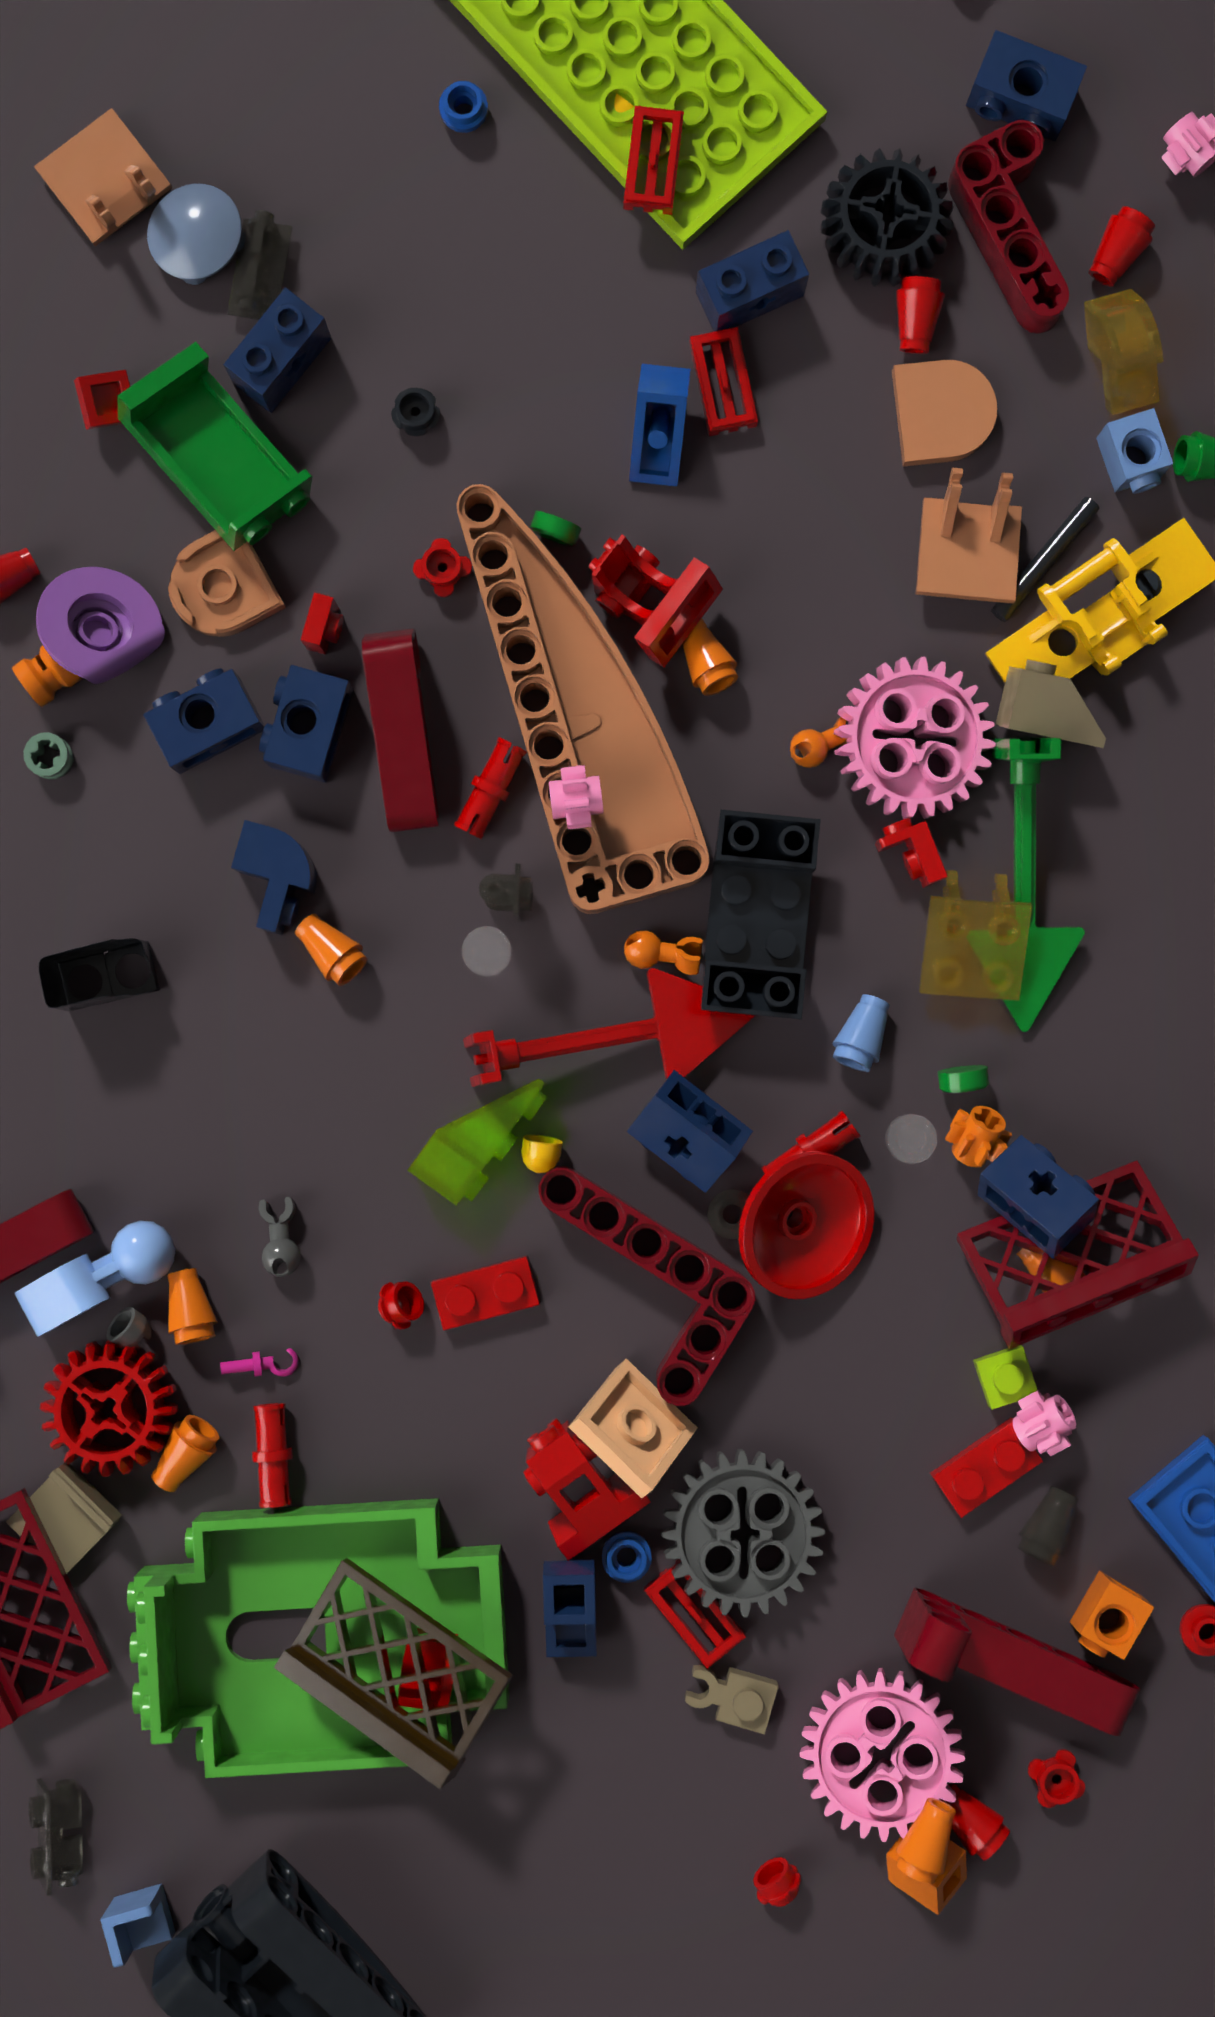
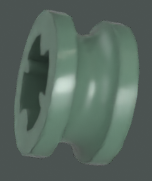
(35, 748)

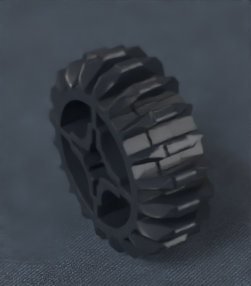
(905, 218)

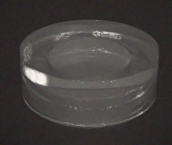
(486, 951)
(911, 1138)

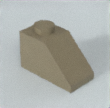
(1046, 706)

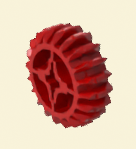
(92, 1397)

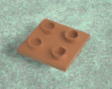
(103, 177)
(969, 547)

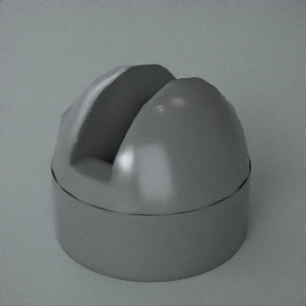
(129, 1328)

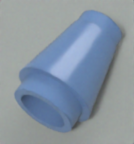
(862, 1035)

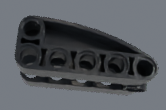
(273, 1952)

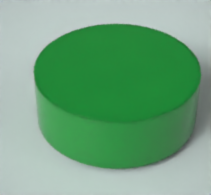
(555, 528)
(963, 1078)

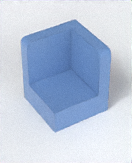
(136, 1922)

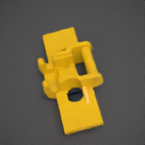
(1123, 620)

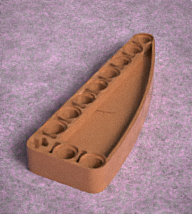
(590, 709)

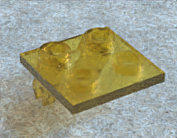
(975, 944)

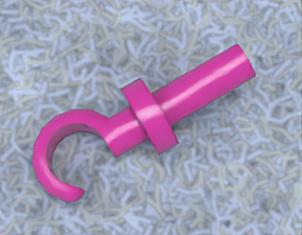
(259, 1363)

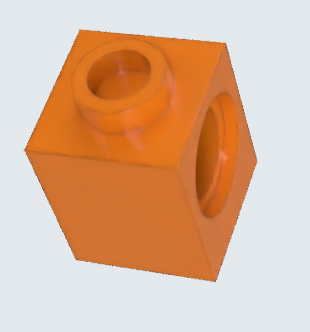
(1110, 1594)

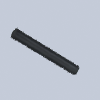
(1048, 556)

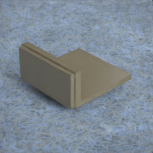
(71, 1514)

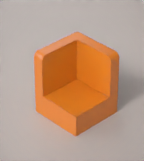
(934, 1895)

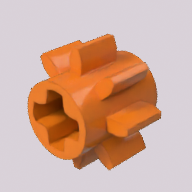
(978, 1136)

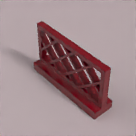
(1093, 1292)
(12, 1700)

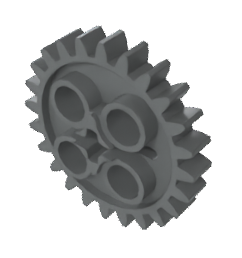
(787, 1529)

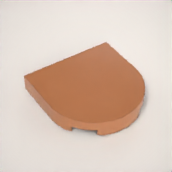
(942, 410)
(221, 588)

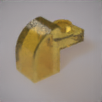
(1128, 345)

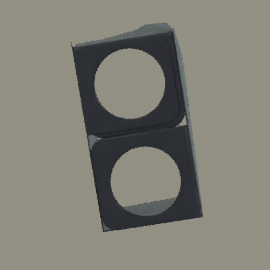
(56, 969)

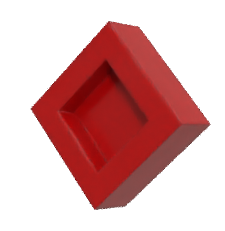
(99, 397)
(322, 624)

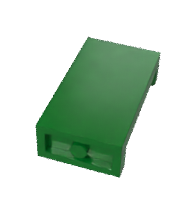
(212, 449)

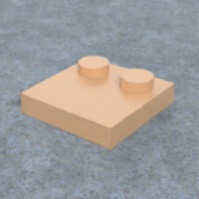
(633, 1428)

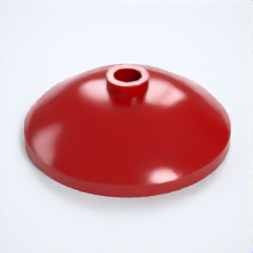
(822, 1237)

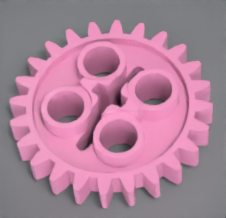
(912, 781)
(848, 1722)

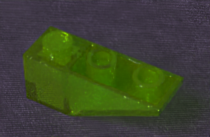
(463, 1148)

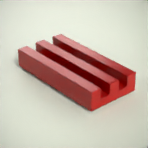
(649, 200)
(731, 421)
(722, 1645)

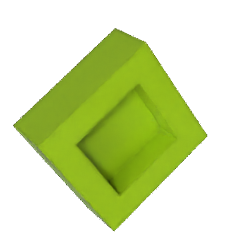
(1005, 1376)

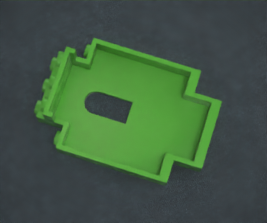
(283, 1561)

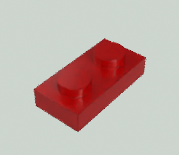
(485, 1292)
(984, 1468)

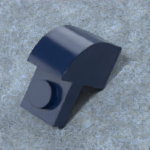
(281, 861)
(570, 1608)

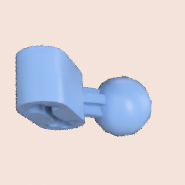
(138, 1254)

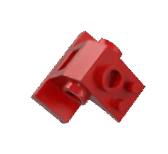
(624, 577)
(556, 1461)

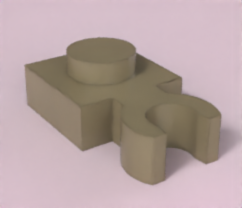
(741, 1698)

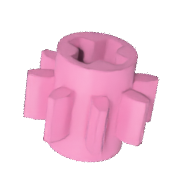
(1190, 144)
(576, 797)
(1044, 1423)

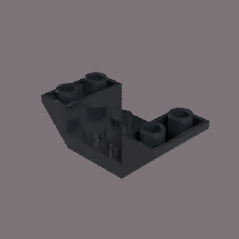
(759, 914)

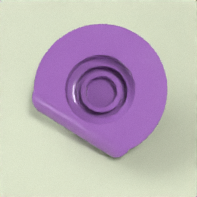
(98, 623)

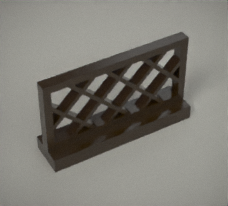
(380, 1714)

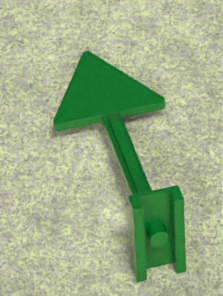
(1047, 947)

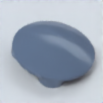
(195, 232)

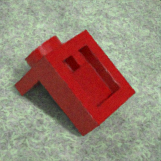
(922, 855)

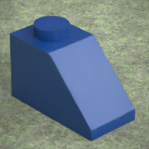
(659, 424)

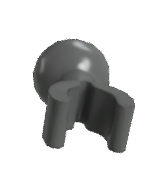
(280, 1247)

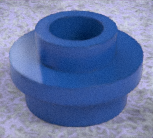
(463, 93)
(626, 1572)

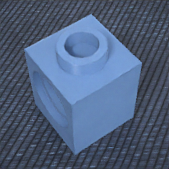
(1139, 431)

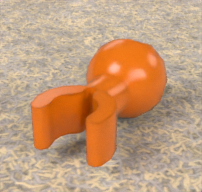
(815, 744)
(645, 949)

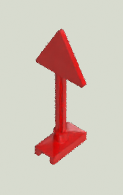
(678, 1023)

